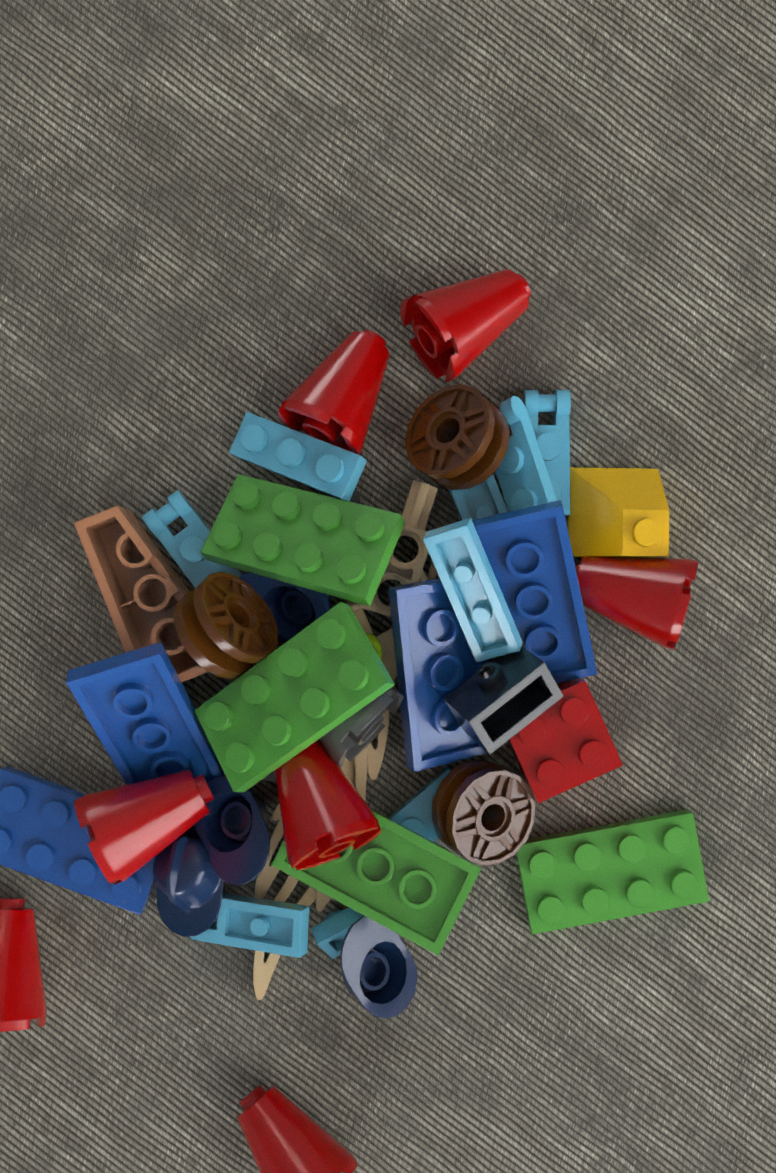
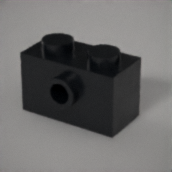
(503, 698)

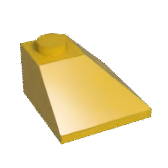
(618, 513)

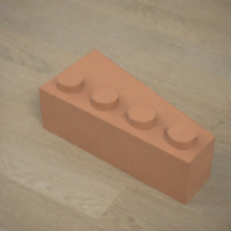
(136, 585)

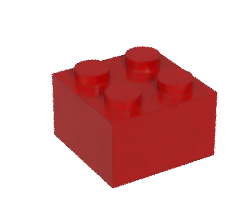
(565, 744)

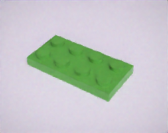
(304, 538)
(293, 697)
(611, 871)
(396, 882)

